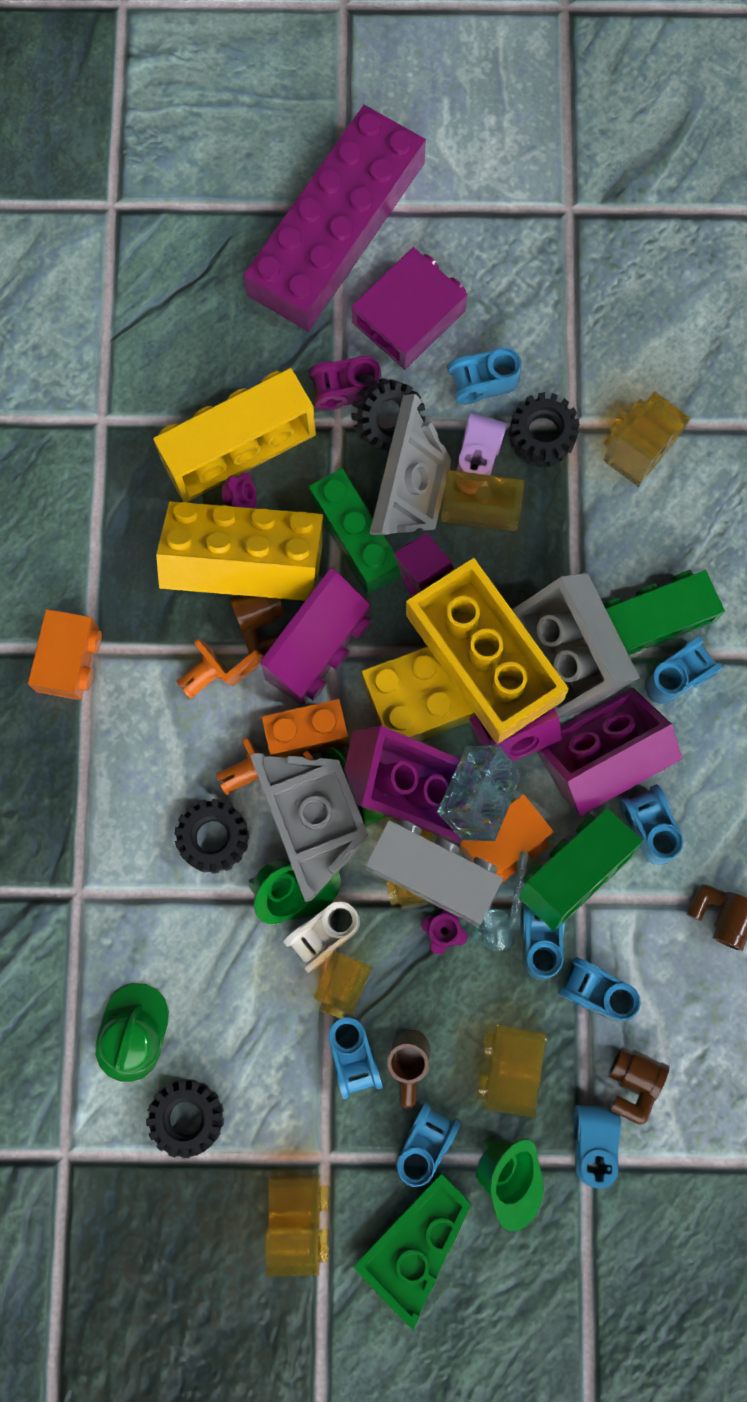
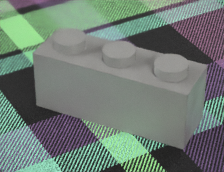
(434, 871)

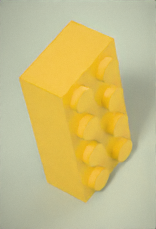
(236, 434)
(240, 551)
(485, 650)
(415, 696)

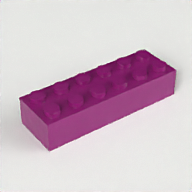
(335, 218)

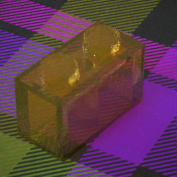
(482, 500)
(342, 985)
(512, 1070)

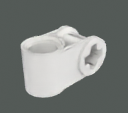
(321, 936)

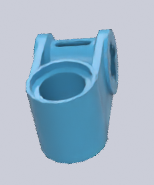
(481, 375)
(686, 668)
(652, 822)
(537, 937)
(597, 991)
(354, 1060)
(598, 1135)
(427, 1143)

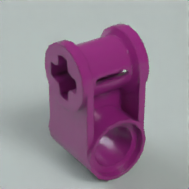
(342, 381)

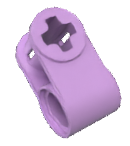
(481, 444)

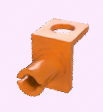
(212, 667)
(240, 773)

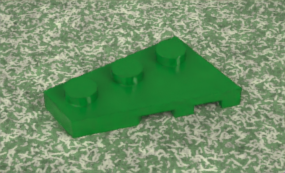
(413, 1248)

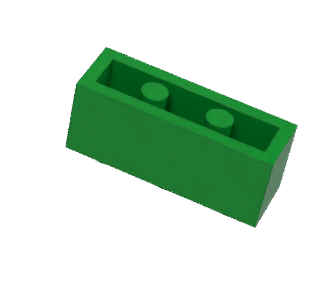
(350, 527)
(665, 611)
(578, 868)

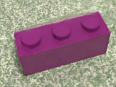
(316, 639)
(610, 751)
(400, 778)

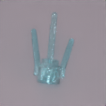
(496, 926)

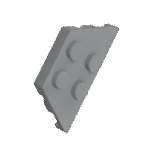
(412, 476)
(312, 815)

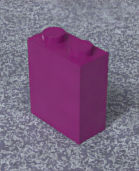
(409, 307)

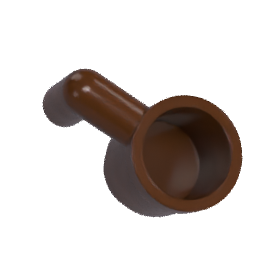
(253, 613)
(731, 920)
(408, 1064)
(640, 1076)

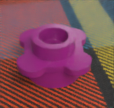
(239, 491)
(439, 941)

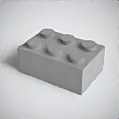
(578, 641)

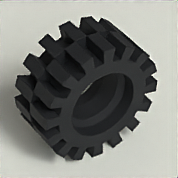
(369, 405)
(548, 409)
(199, 815)
(159, 1118)

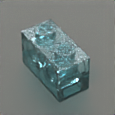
(480, 793)

